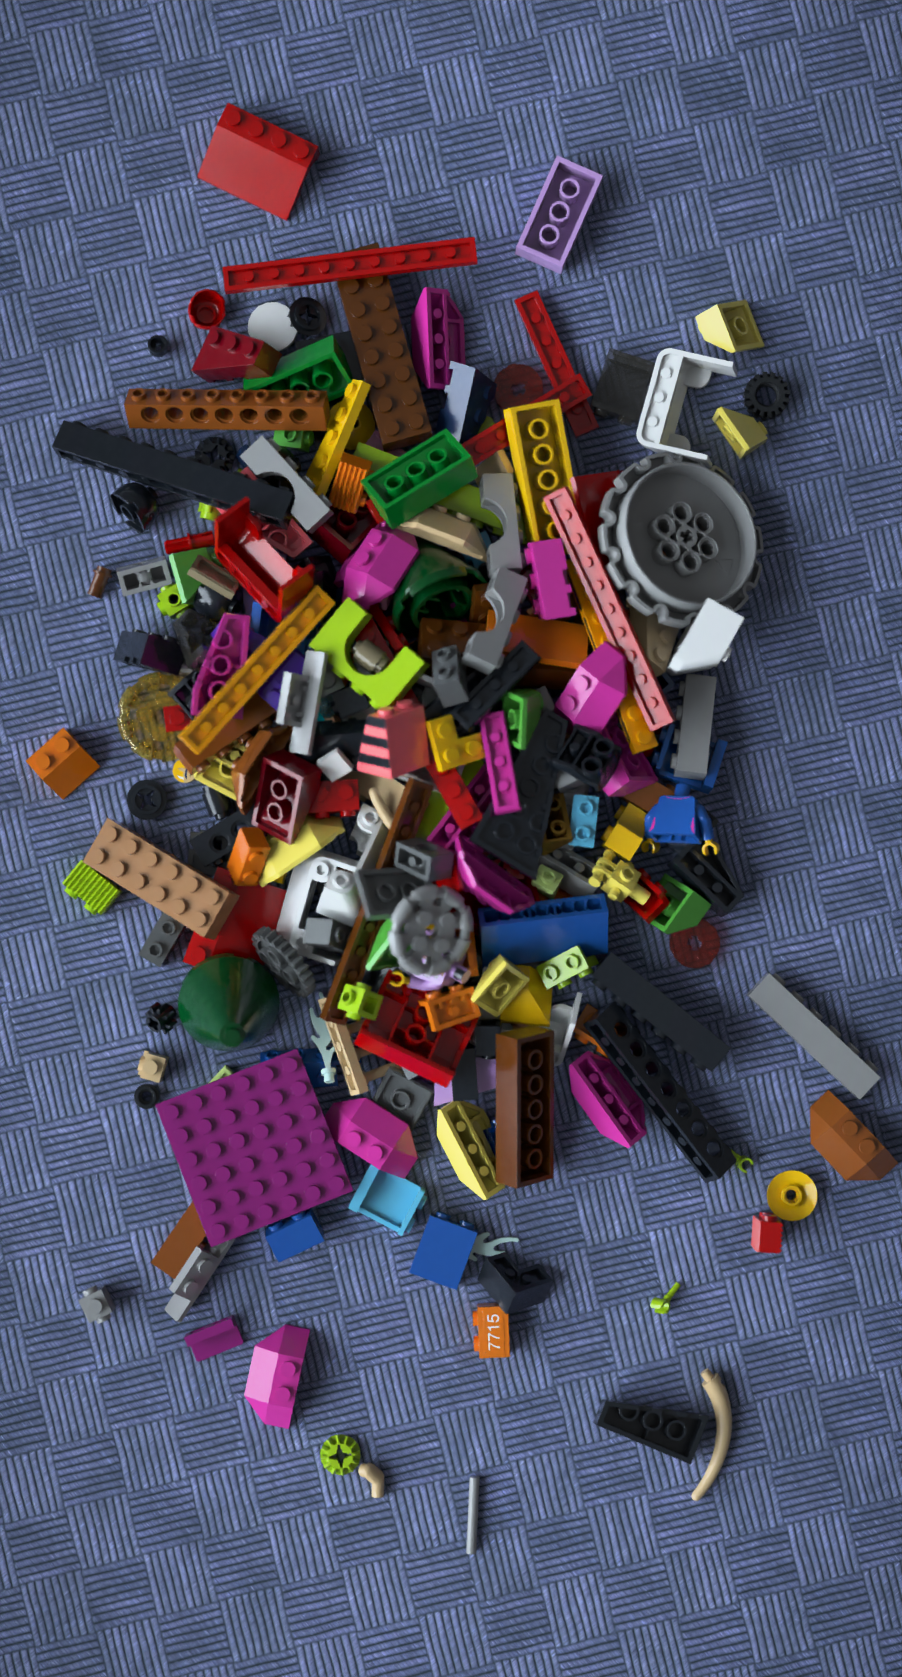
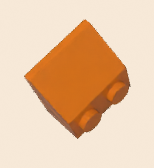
(63, 763)

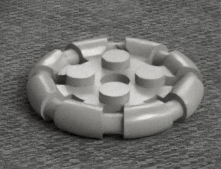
(440, 940)

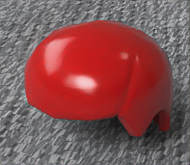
(206, 309)

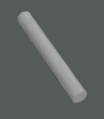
(472, 1515)

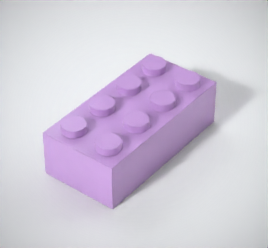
(559, 214)

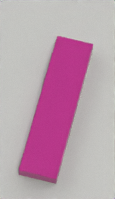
(500, 763)

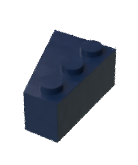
(466, 402)

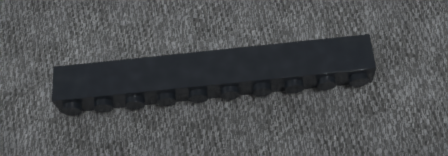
(172, 473)

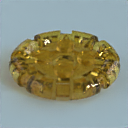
(146, 717)

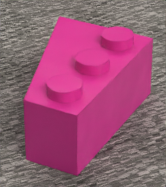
(549, 579)

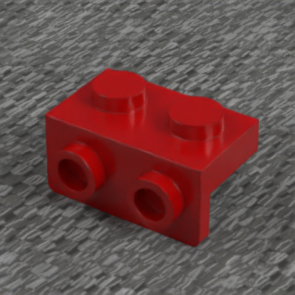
(336, 797)
(655, 904)

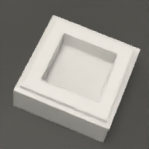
(335, 764)

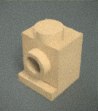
(152, 1066)

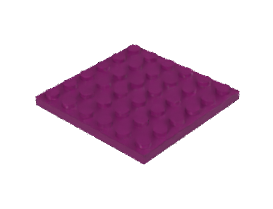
(254, 1147)

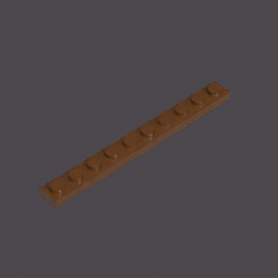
(364, 932)

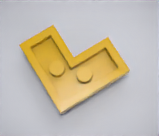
(448, 748)

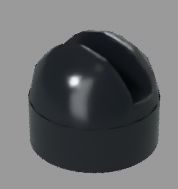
(152, 346)

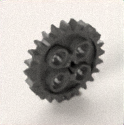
(284, 962)

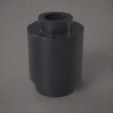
(216, 803)

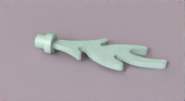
(322, 1043)
(488, 1248)

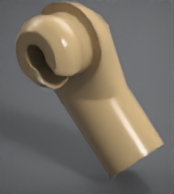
(374, 1476)

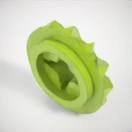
(348, 1446)

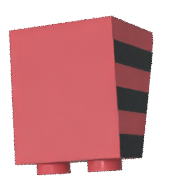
(394, 741)

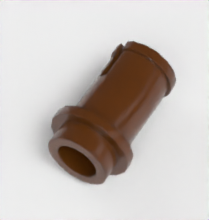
(99, 581)

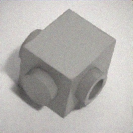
(97, 1304)

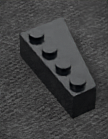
(659, 1428)

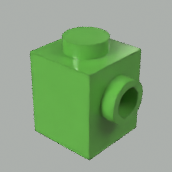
(294, 440)

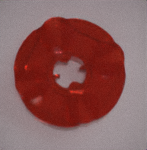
(515, 375)
(705, 954)

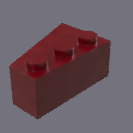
(234, 356)

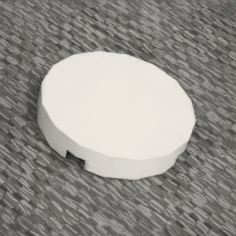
(272, 325)

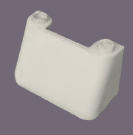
(340, 894)

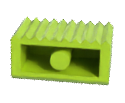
(91, 888)

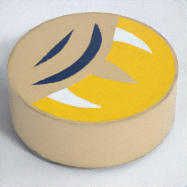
(181, 774)

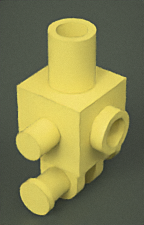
(618, 879)

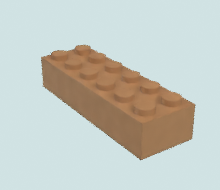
(161, 879)

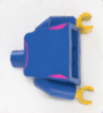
(678, 821)

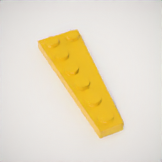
(336, 438)

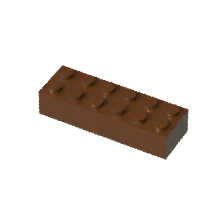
(524, 1106)

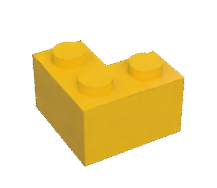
(626, 833)

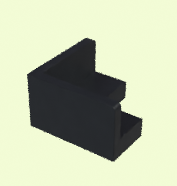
(514, 1287)

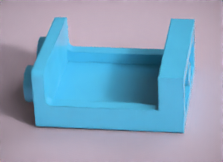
(584, 821)
(388, 1199)

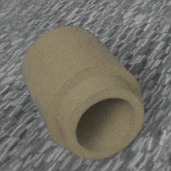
(370, 656)

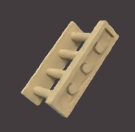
(350, 1056)

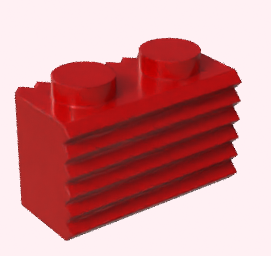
(766, 1233)

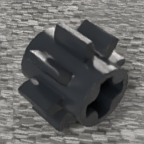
(161, 1017)

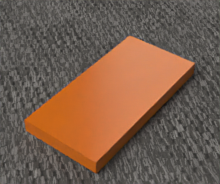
(553, 640)

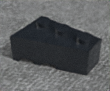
(330, 735)
(708, 878)

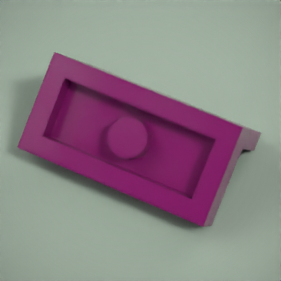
(214, 1338)

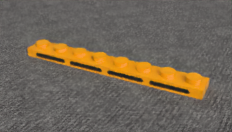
(256, 670)
(630, 716)

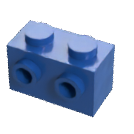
(294, 1234)

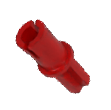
(190, 542)

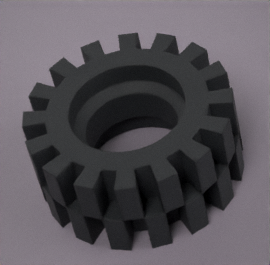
(772, 382)

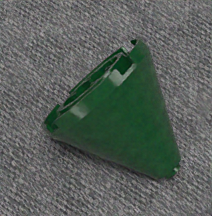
(430, 587)
(228, 1002)

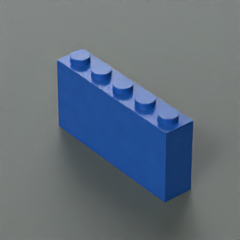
(544, 929)

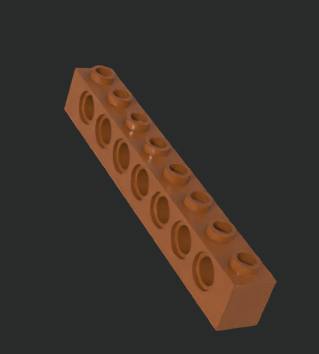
(227, 409)

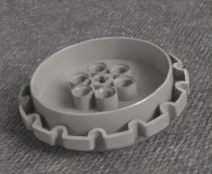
(662, 584)

